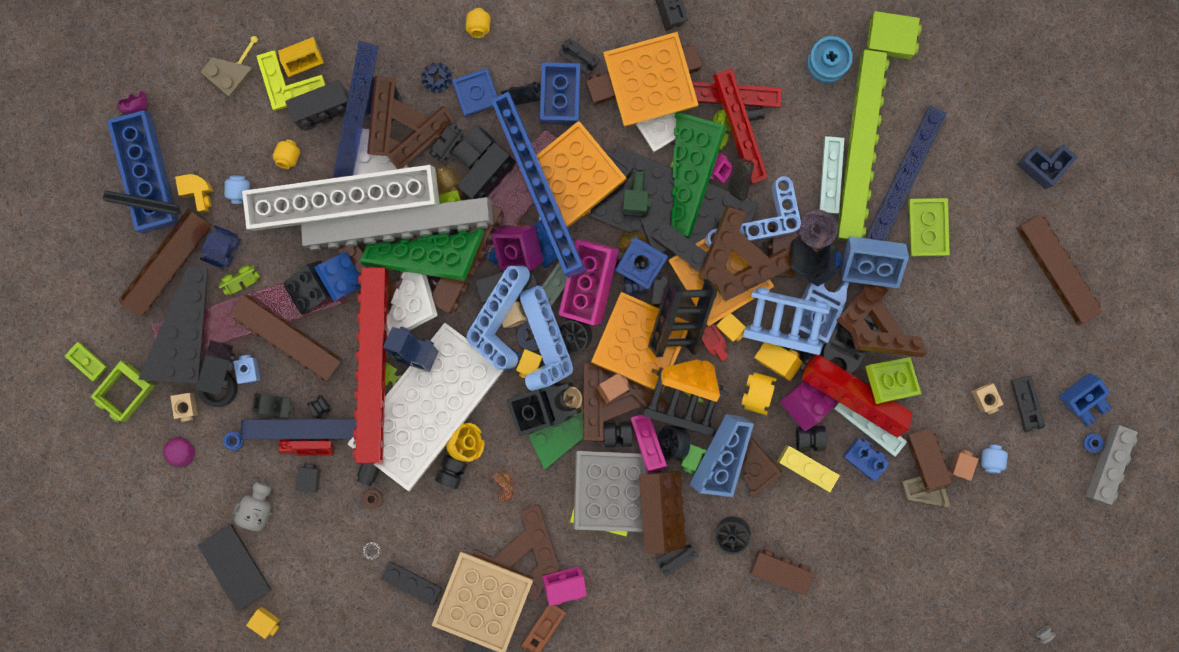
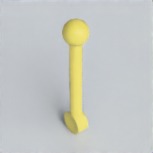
(254, 39)

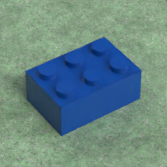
(560, 93)

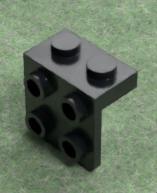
(813, 265)
(306, 288)

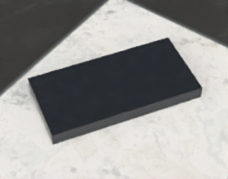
(234, 567)

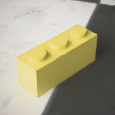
(808, 468)

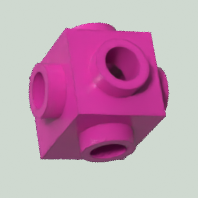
(721, 169)

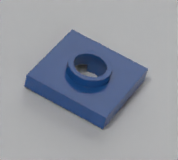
(641, 276)

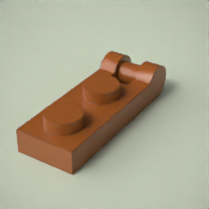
(544, 628)

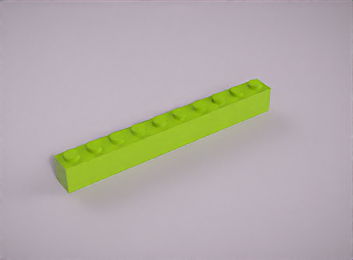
(861, 145)

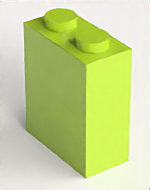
(894, 34)

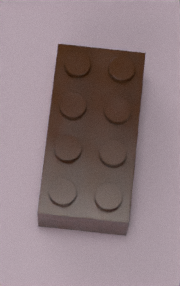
(662, 511)

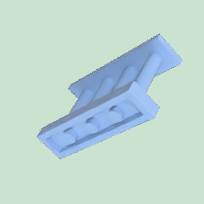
(792, 339)

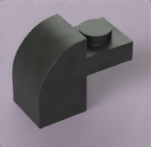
(271, 405)

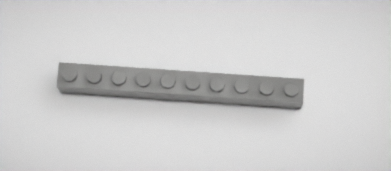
(397, 223)

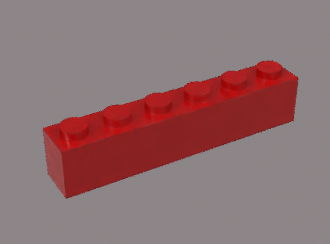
(856, 395)

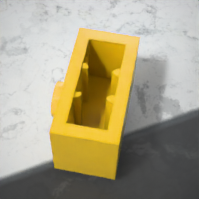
(300, 57)
(779, 360)

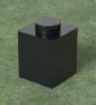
(308, 478)

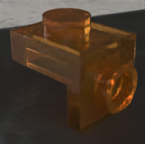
(504, 481)

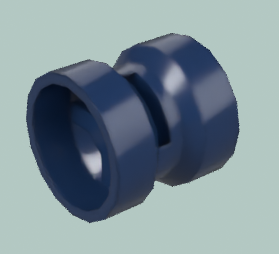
(633, 287)

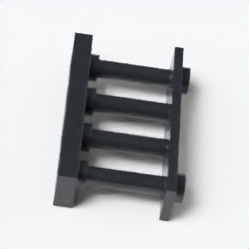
(670, 309)
(669, 415)

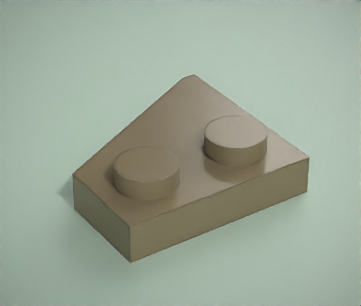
(226, 75)
(916, 492)

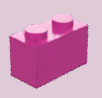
(564, 586)

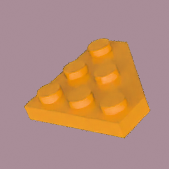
(693, 377)

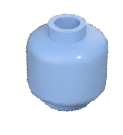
(233, 188)
(994, 459)

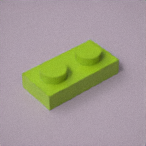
(86, 361)

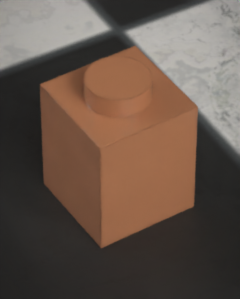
(613, 387)
(964, 465)

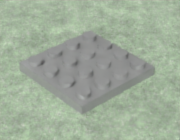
(608, 491)

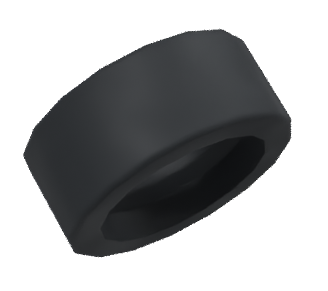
(233, 389)

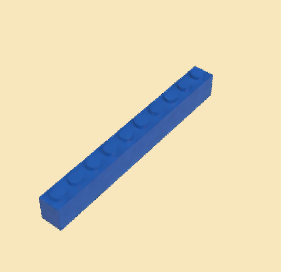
(538, 185)

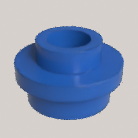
(227, 440)
(1088, 443)

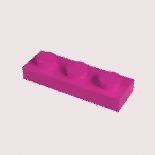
(648, 443)

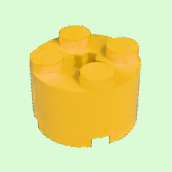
(759, 393)

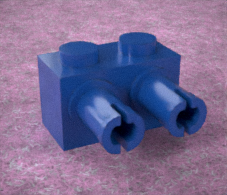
(1085, 395)
(866, 459)

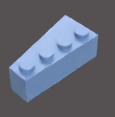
(723, 458)

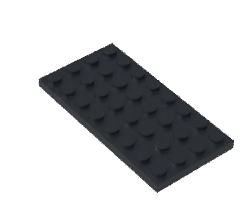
(659, 185)

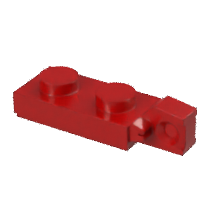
(714, 342)
(306, 448)

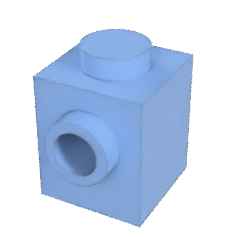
(246, 369)

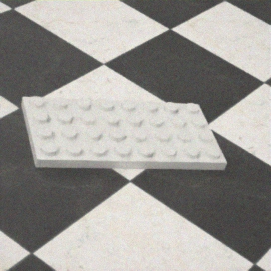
(431, 405)

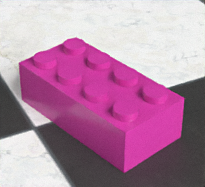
(588, 291)

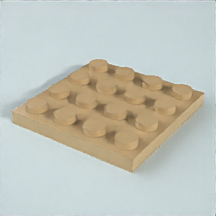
(482, 602)

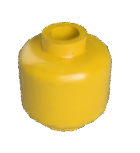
(478, 23)
(286, 154)

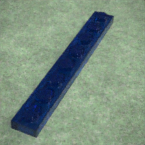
(356, 109)
(906, 174)

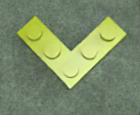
(276, 84)

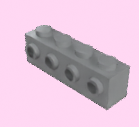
(1111, 464)

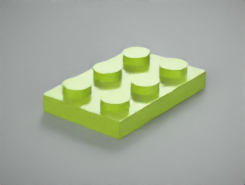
(928, 227)
(893, 380)

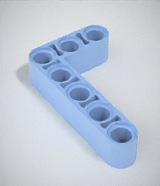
(779, 221)
(496, 315)
(548, 338)

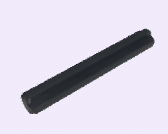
(141, 202)

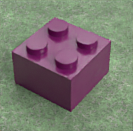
(517, 247)
(807, 404)

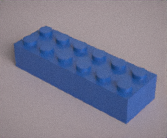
(142, 168)

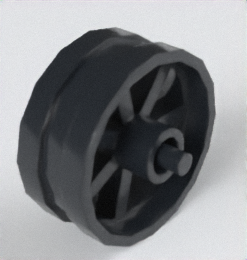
(575, 335)
(674, 445)
(732, 535)

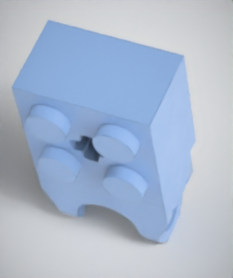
(834, 299)

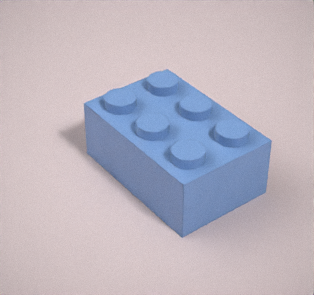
(874, 262)

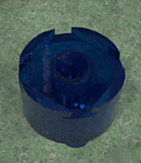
(219, 247)

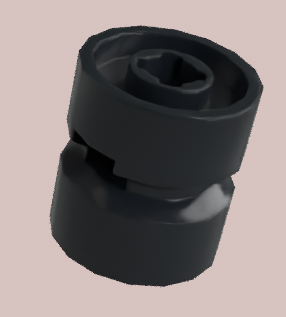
(618, 434)
(811, 438)
(451, 472)

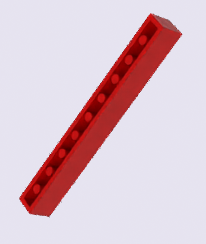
(372, 366)

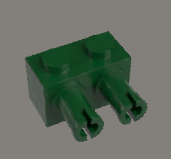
(636, 200)

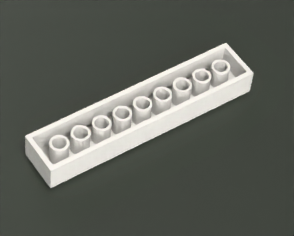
(340, 197)

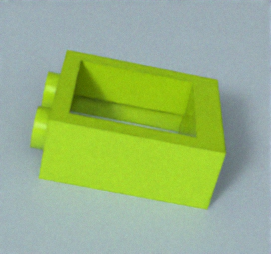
(133, 374)

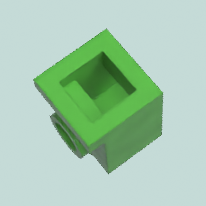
(693, 459)

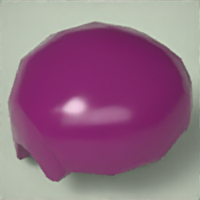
(133, 103)
(179, 452)

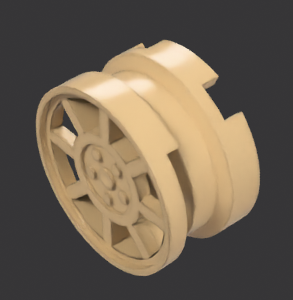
(573, 398)

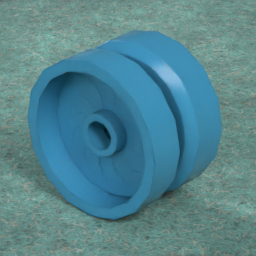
(829, 59)

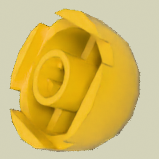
(465, 443)

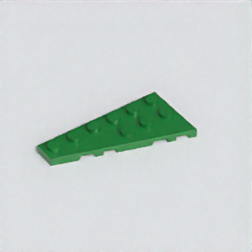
(693, 163)
(429, 255)

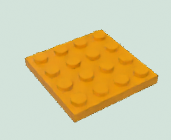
(650, 79)
(579, 172)
(689, 278)
(626, 342)

